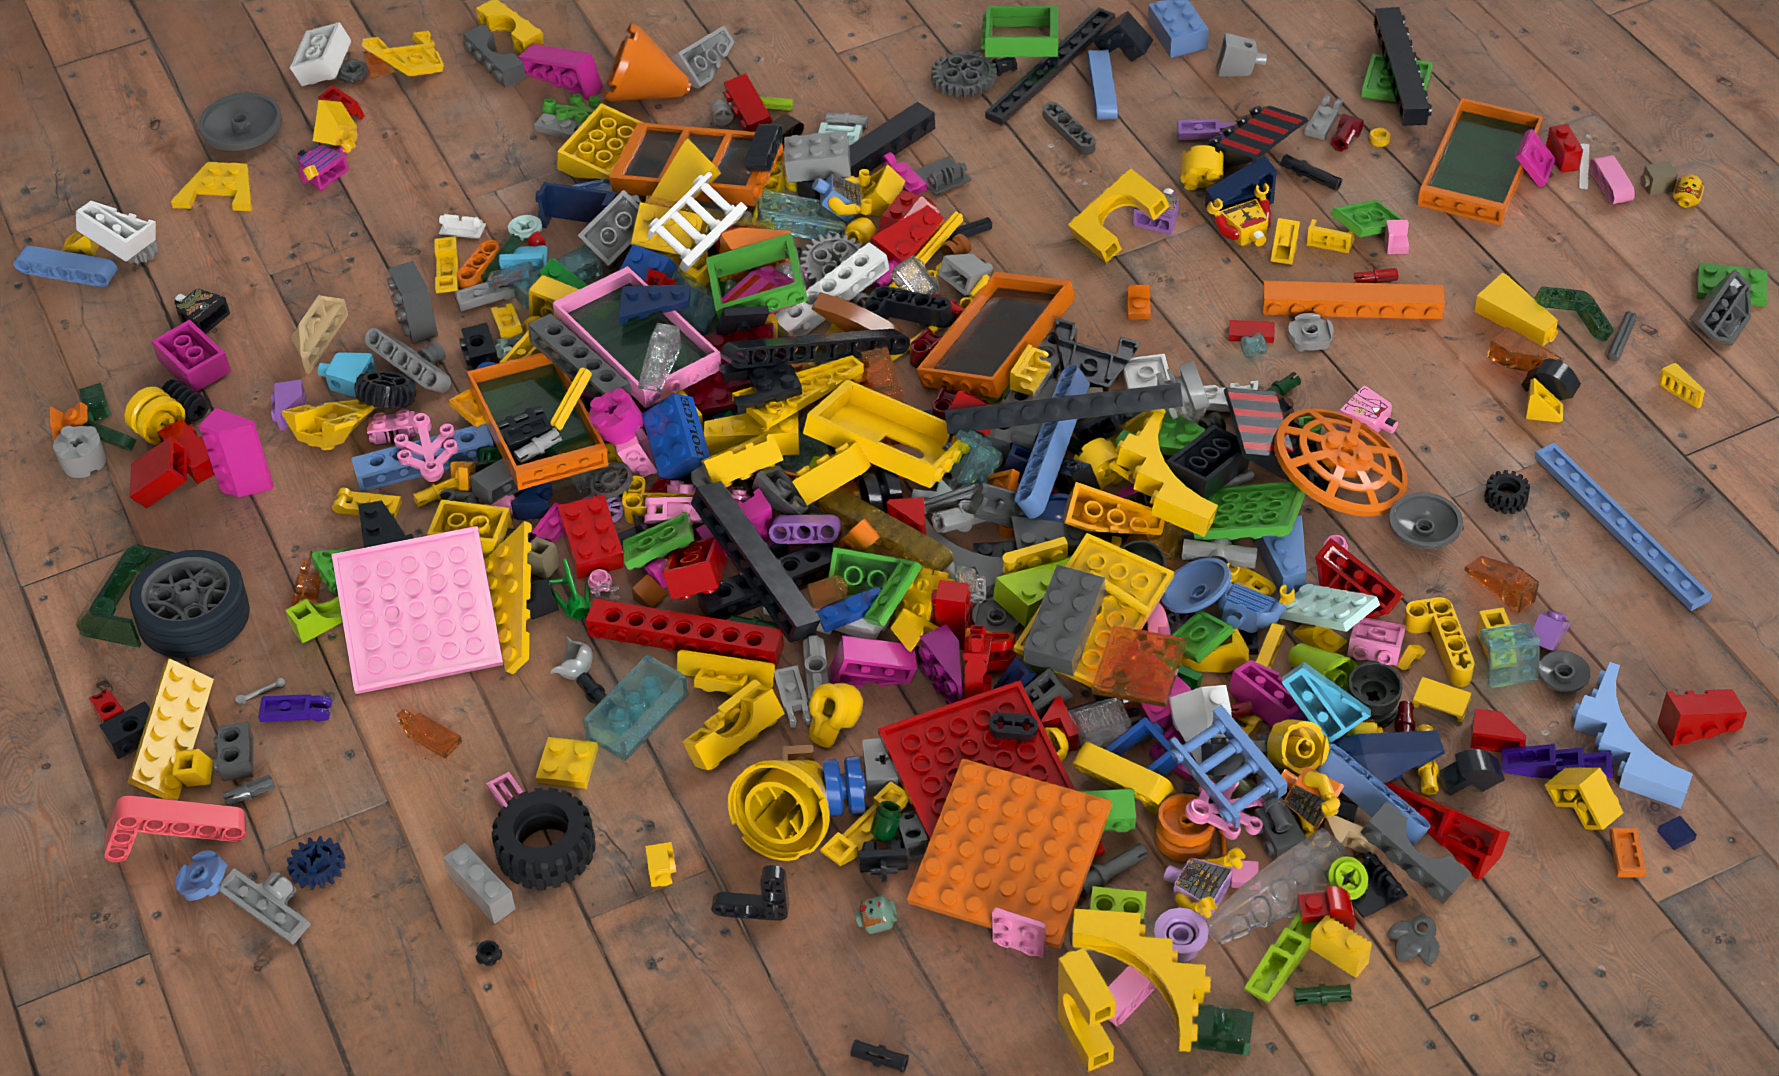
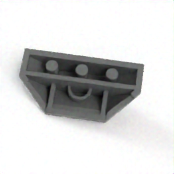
(1725, 309)

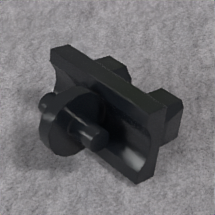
(883, 861)

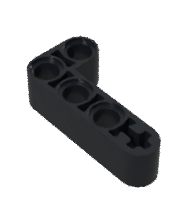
(910, 306)

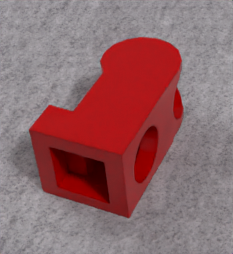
(105, 705)

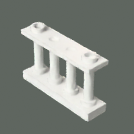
(703, 242)

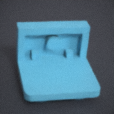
(534, 254)

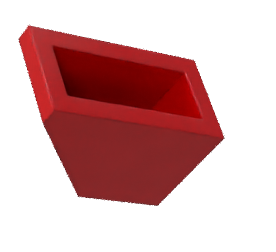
(1494, 732)

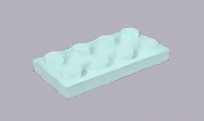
(1329, 607)

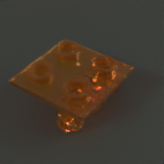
(306, 584)

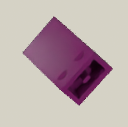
(942, 663)

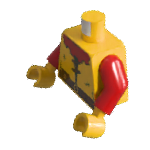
(1245, 221)

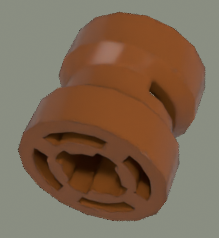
(957, 246)

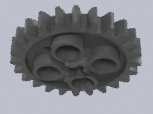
(963, 74)

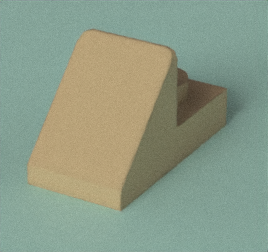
(1348, 834)

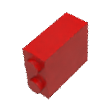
(158, 472)

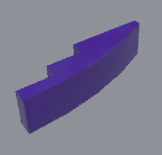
(1547, 762)

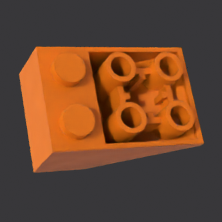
(744, 237)

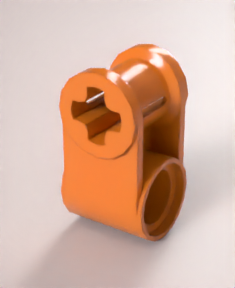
(859, 537)

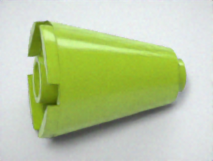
(1329, 664)

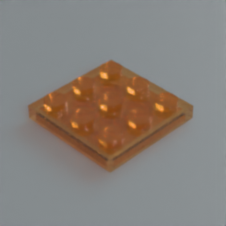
(1139, 666)

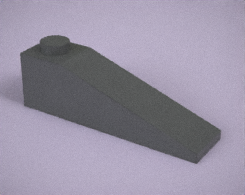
(783, 495)

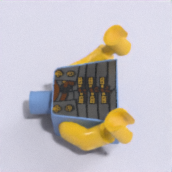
(843, 195)

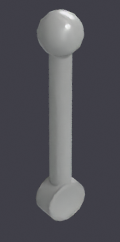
(241, 699)

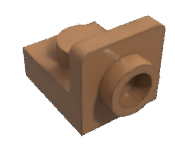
(798, 752)

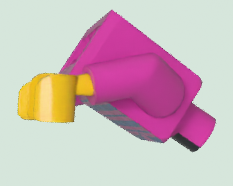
(324, 164)

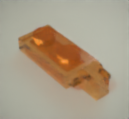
(429, 733)

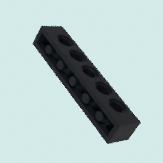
(736, 596)

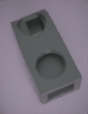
(912, 836)

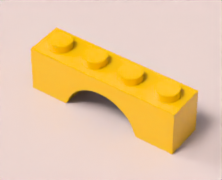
(499, 17)
(758, 710)

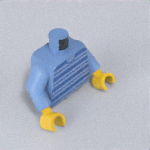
(1250, 609)

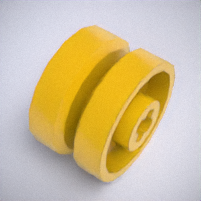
(151, 412)

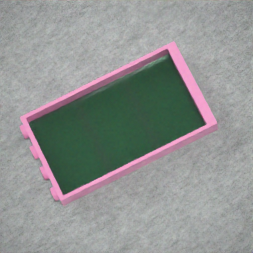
(595, 320)

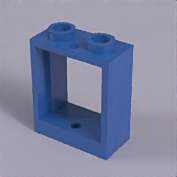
(1144, 727)

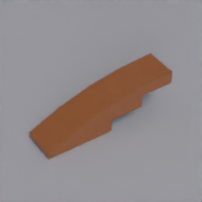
(849, 315)

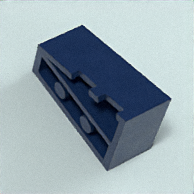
(1240, 185)

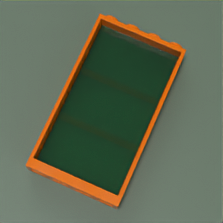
(1477, 163)
(528, 383)

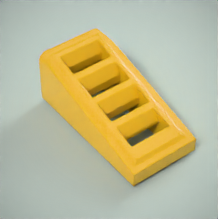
(1682, 385)

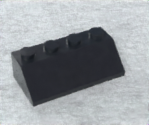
(1209, 462)

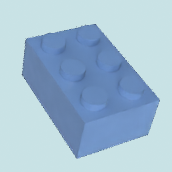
(1178, 27)

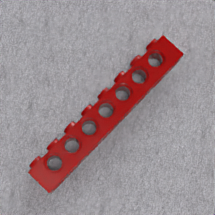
(683, 631)

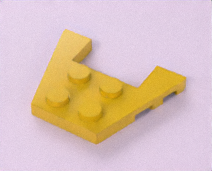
(411, 59)
(218, 179)

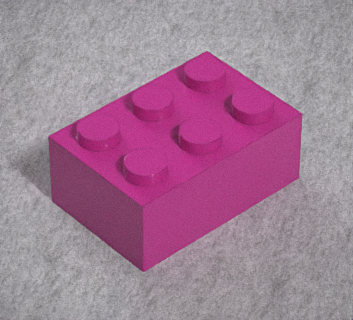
(191, 356)

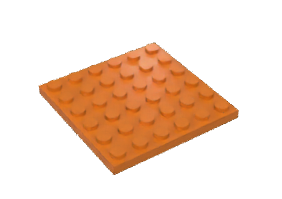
(1010, 848)

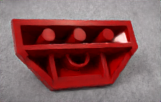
(903, 206)
(1344, 571)

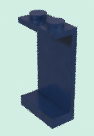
(571, 202)

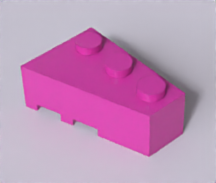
(756, 510)

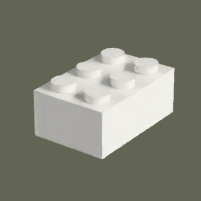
(320, 54)

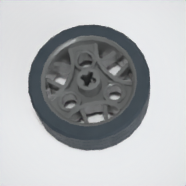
(189, 603)

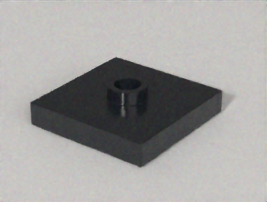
(741, 319)

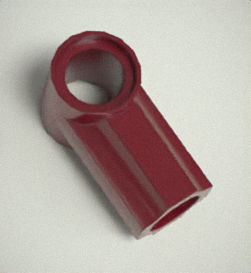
(1347, 130)

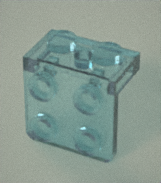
(980, 461)

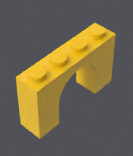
(1126, 191)
(1082, 1005)

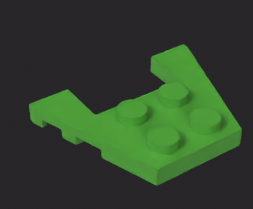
(1173, 434)

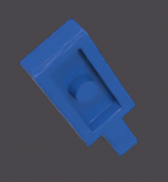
(847, 610)

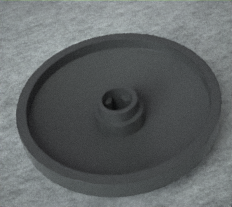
(240, 121)

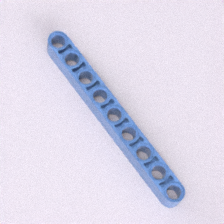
(1049, 449)

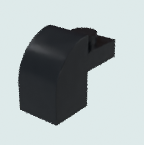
(1555, 377)
(1474, 768)

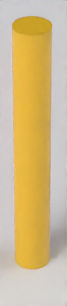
(1125, 597)

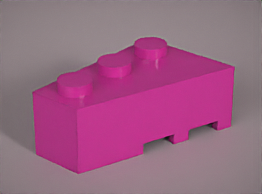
(872, 661)
(1265, 692)

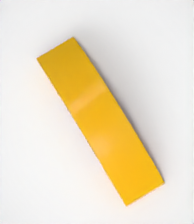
(446, 265)
(846, 846)

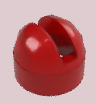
(536, 239)

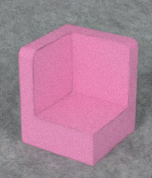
(1396, 237)

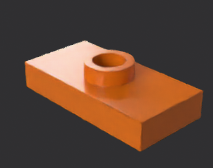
(1627, 852)

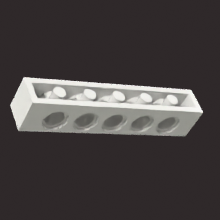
(843, 282)

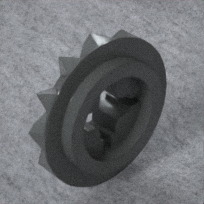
(358, 68)

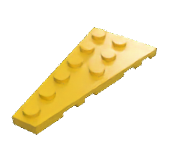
(815, 384)
(509, 589)

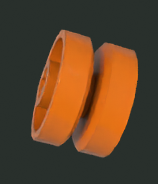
(1179, 836)

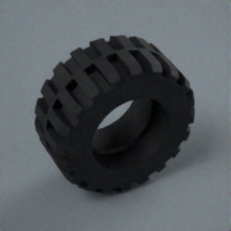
(548, 864)

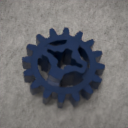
(316, 863)

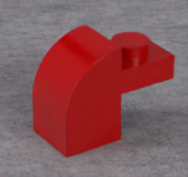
(1333, 902)

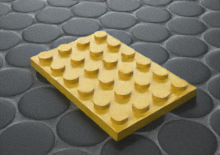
(1127, 571)

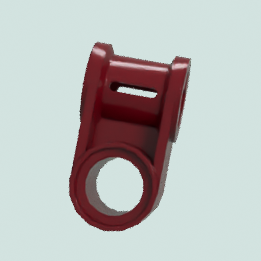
(922, 346)
(943, 402)

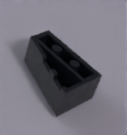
(378, 524)

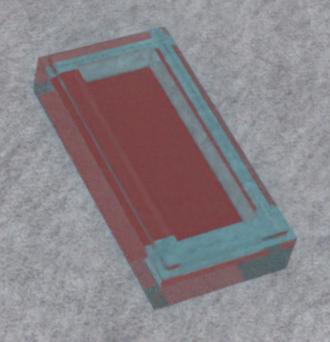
(510, 274)

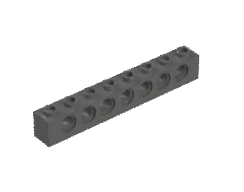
(1002, 436)

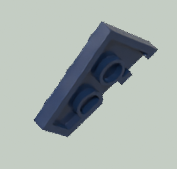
(649, 299)

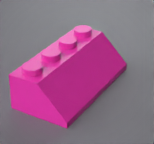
(235, 454)

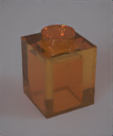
(828, 591)

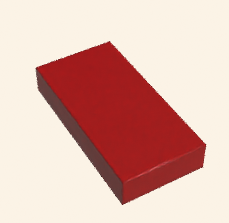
(1243, 328)

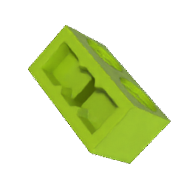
(1119, 900)

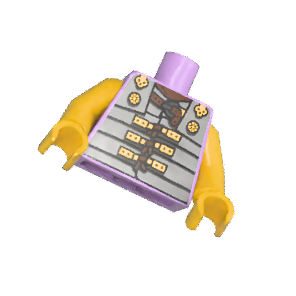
(1203, 882)

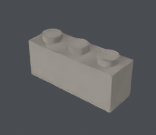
(479, 883)

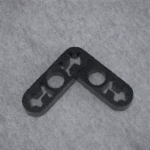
(762, 906)

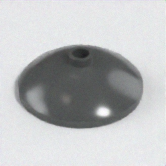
(1425, 520)

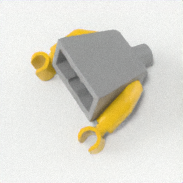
(964, 273)

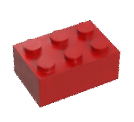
(590, 536)
(695, 569)

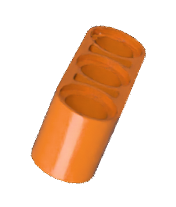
(471, 271)

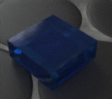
(1676, 832)

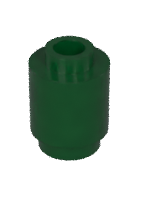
(886, 821)

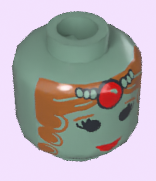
(876, 914)

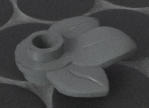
(1413, 942)

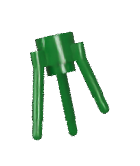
(577, 606)

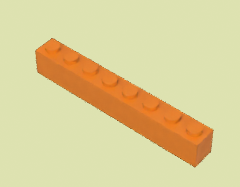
(1354, 299)

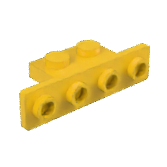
(723, 672)

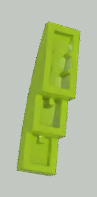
(1281, 960)

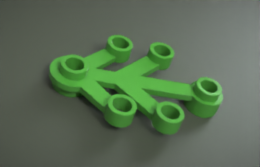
(579, 111)

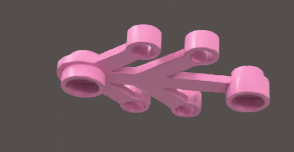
(432, 468)
(678, 486)
(1201, 812)

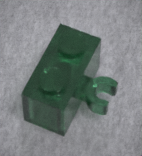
(1223, 1029)

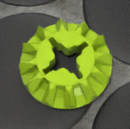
(1358, 876)

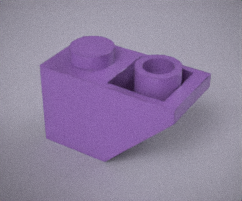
(286, 396)
(1551, 629)

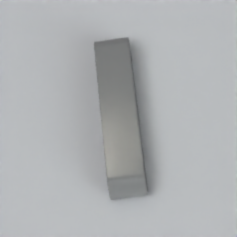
(407, 360)

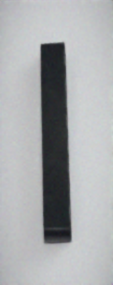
(807, 347)

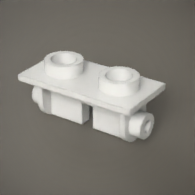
(469, 226)

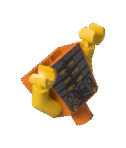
(1312, 797)

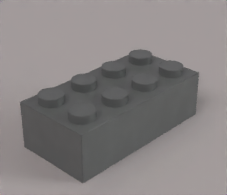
(1064, 620)

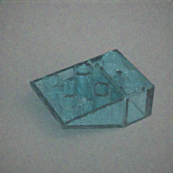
(701, 307)

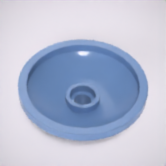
(1197, 585)

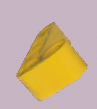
(634, 499)
(1440, 619)
(1124, 774)

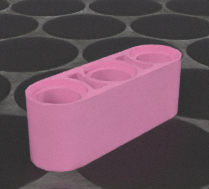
(1612, 179)
(1129, 992)

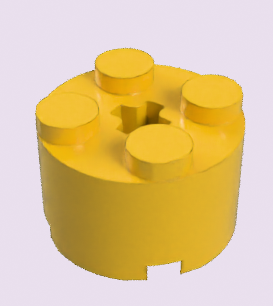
(1201, 167)
(1100, 454)
(1297, 745)

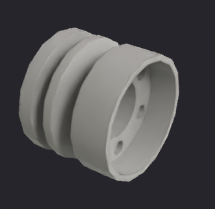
(1191, 387)

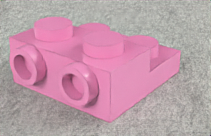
(1376, 641)

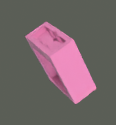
(638, 454)

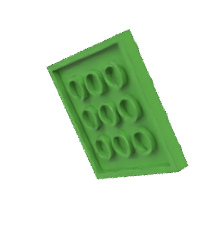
(1254, 511)

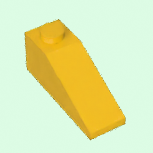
(1224, 658)

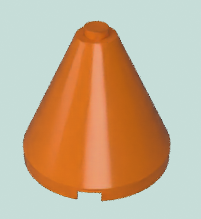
(644, 71)

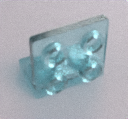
(1511, 654)

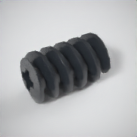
(192, 401)

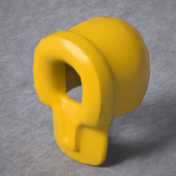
(841, 702)

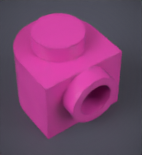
(655, 570)

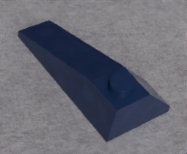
(1392, 753)

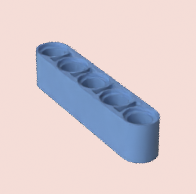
(1102, 85)
(65, 266)
(1369, 791)

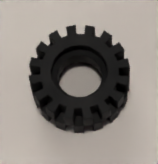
(1504, 501)

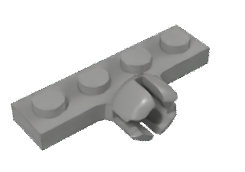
(266, 902)

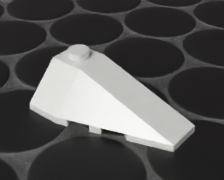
(1194, 713)

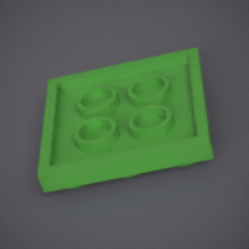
(1377, 81)

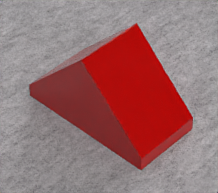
(909, 511)

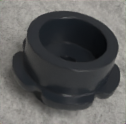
(485, 948)

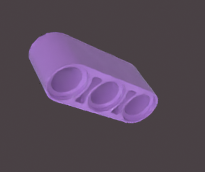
(795, 535)

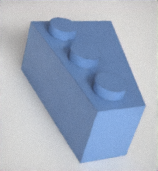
(1285, 557)

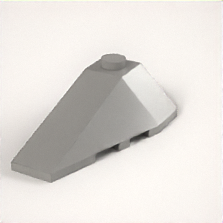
(704, 57)

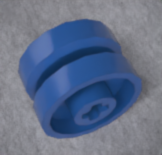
(846, 785)

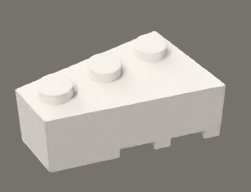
(115, 231)

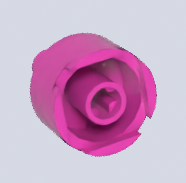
(615, 416)

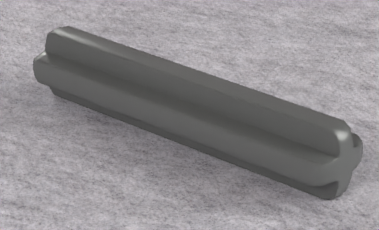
(1622, 336)

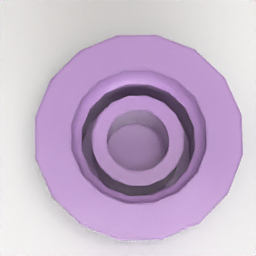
(1185, 928)

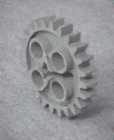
(818, 260)

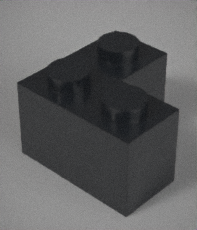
(1126, 34)

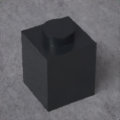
(542, 599)

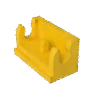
(1329, 238)
(1029, 371)
(1442, 698)

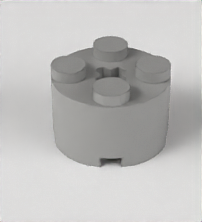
(79, 451)

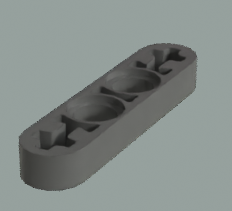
(1082, 142)

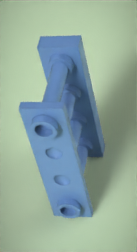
(1238, 743)

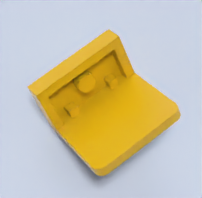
(920, 593)

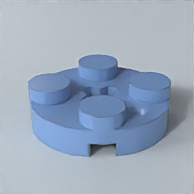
(201, 876)

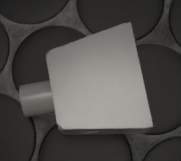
(1238, 56)

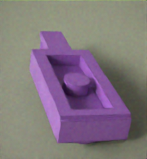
(1200, 128)

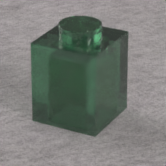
(96, 402)

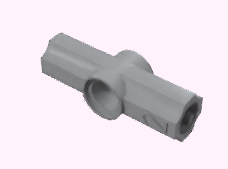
(955, 518)
(1220, 549)
(815, 663)

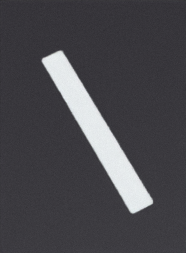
(1584, 167)

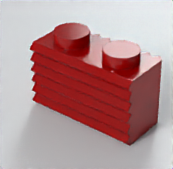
(1564, 148)

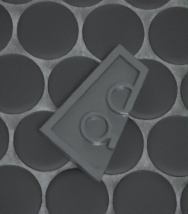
(1036, 531)

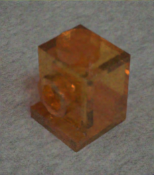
(377, 66)

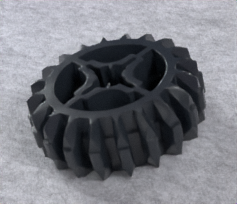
(385, 389)

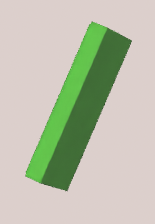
(892, 592)

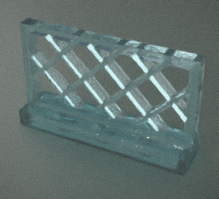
(803, 224)

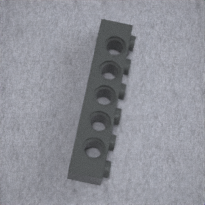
(571, 354)

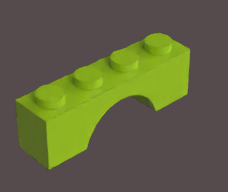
(313, 619)

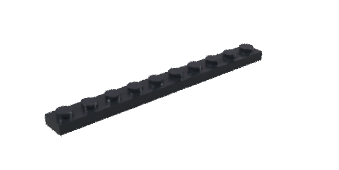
(1048, 68)
(1064, 408)

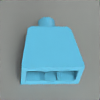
(344, 370)

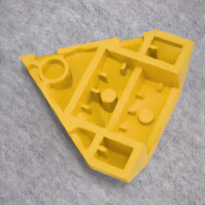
(327, 423)

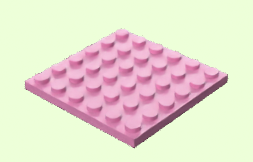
(416, 610)

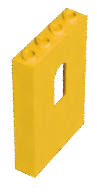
(867, 417)

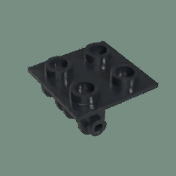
(1381, 888)

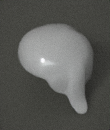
(575, 661)

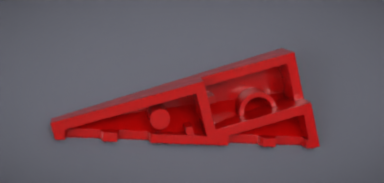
(1467, 838)

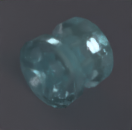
(1253, 345)

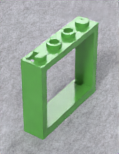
(1020, 45)
(754, 256)

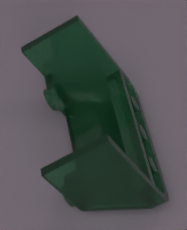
(97, 617)

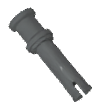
(1100, 874)

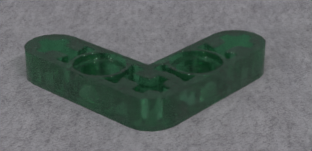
(1580, 302)

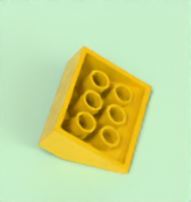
(596, 144)

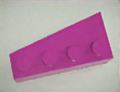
(563, 68)

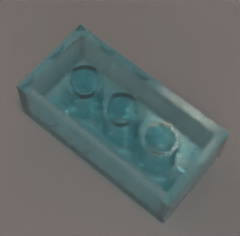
(636, 707)

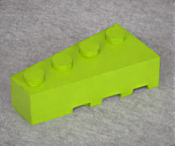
(1024, 590)

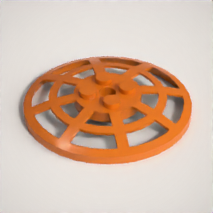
(1343, 455)

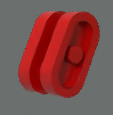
(1000, 652)

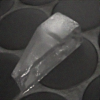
(660, 357)

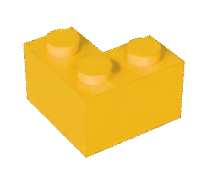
(1589, 795)

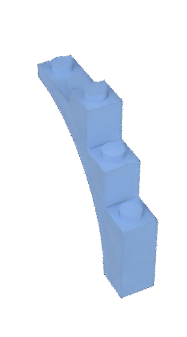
(1639, 766)

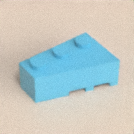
(1324, 701)

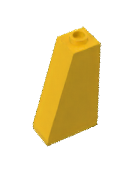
(683, 171)
(1514, 308)

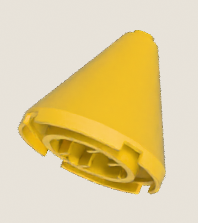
(781, 807)

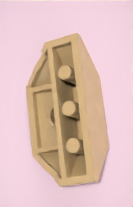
(318, 329)

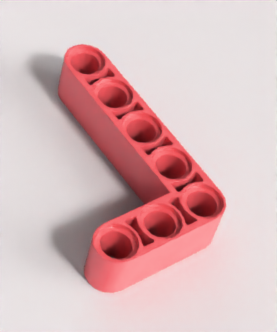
(170, 818)

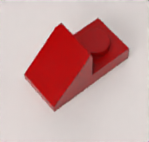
(1058, 717)

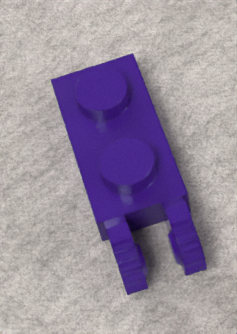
(294, 708)

